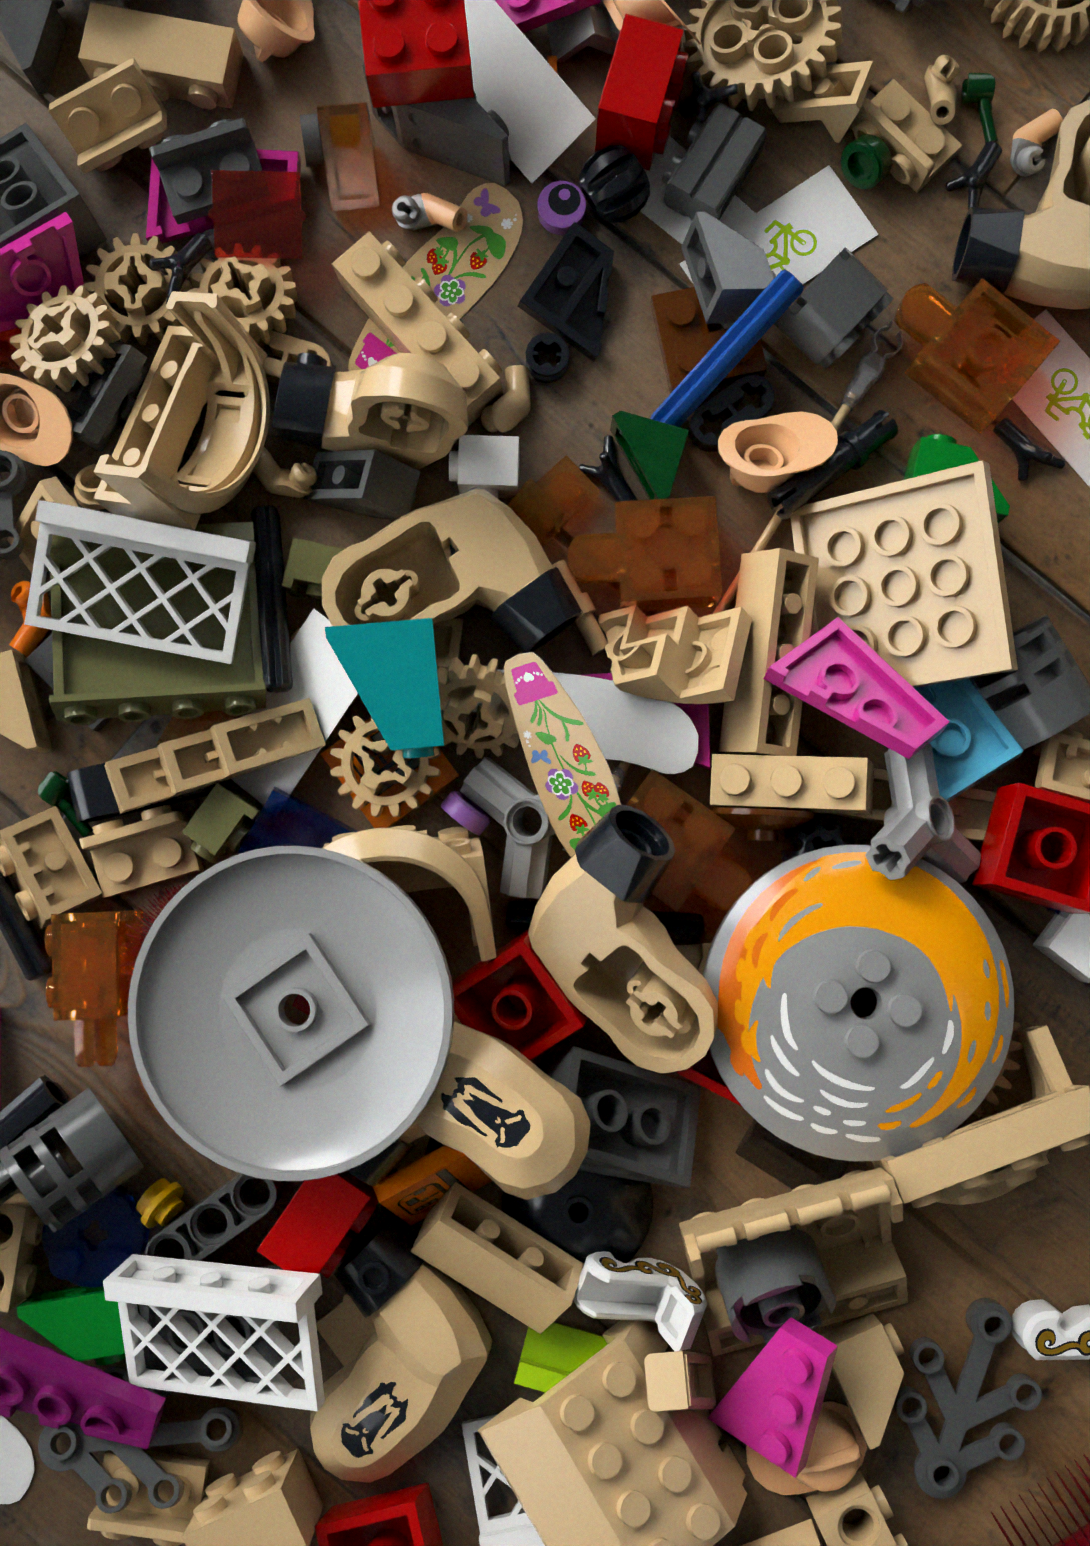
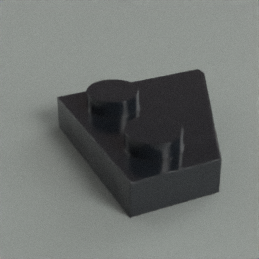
(572, 291)

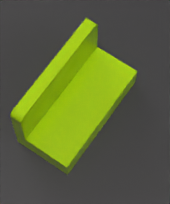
(554, 1355)

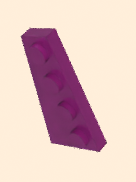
(66, 1391)

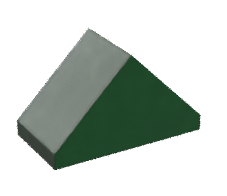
(651, 450)

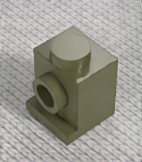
(306, 567)
(221, 822)

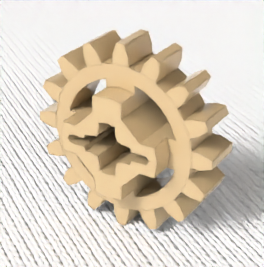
(123, 276)
(252, 289)
(65, 338)
(460, 692)
(371, 782)

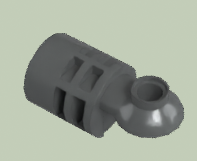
(1045, 690)
(45, 1178)

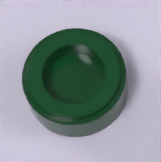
(866, 161)

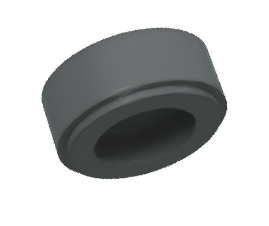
(311, 140)

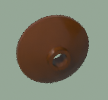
(764, 823)

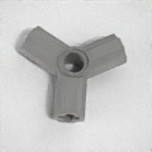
(506, 801)
(919, 823)

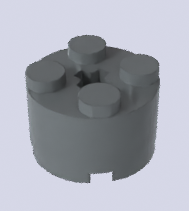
(834, 309)
(771, 1281)

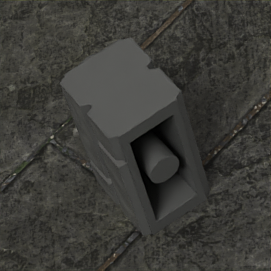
(714, 164)

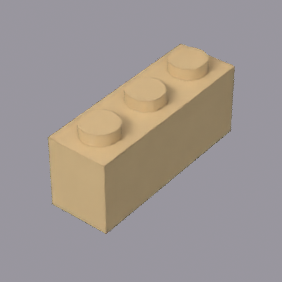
(175, 54)
(793, 783)
(498, 1258)

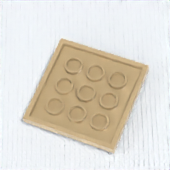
(915, 573)

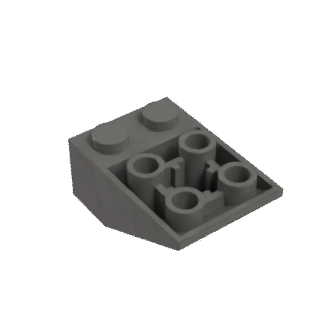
(453, 134)

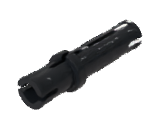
(850, 453)

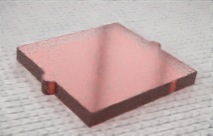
(257, 214)

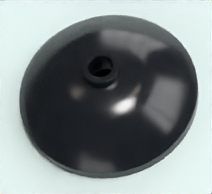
(615, 1220)

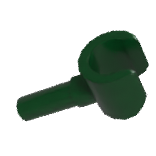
(980, 89)
(53, 791)

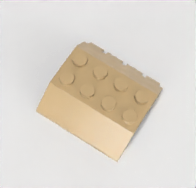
(850, 1232)
(607, 1467)

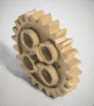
(763, 45)

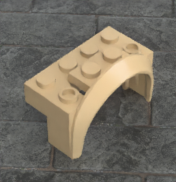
(187, 371)
(426, 863)
(1005, 1148)

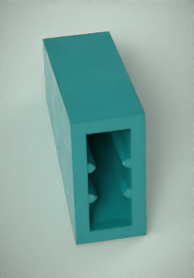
(395, 679)

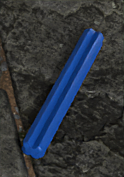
(729, 349)

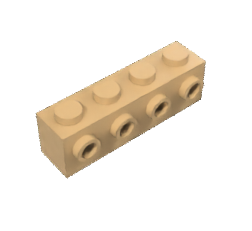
(413, 322)
(779, 597)

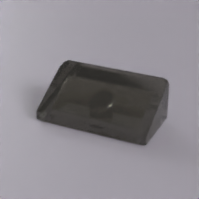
(785, 1161)

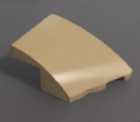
(676, 653)

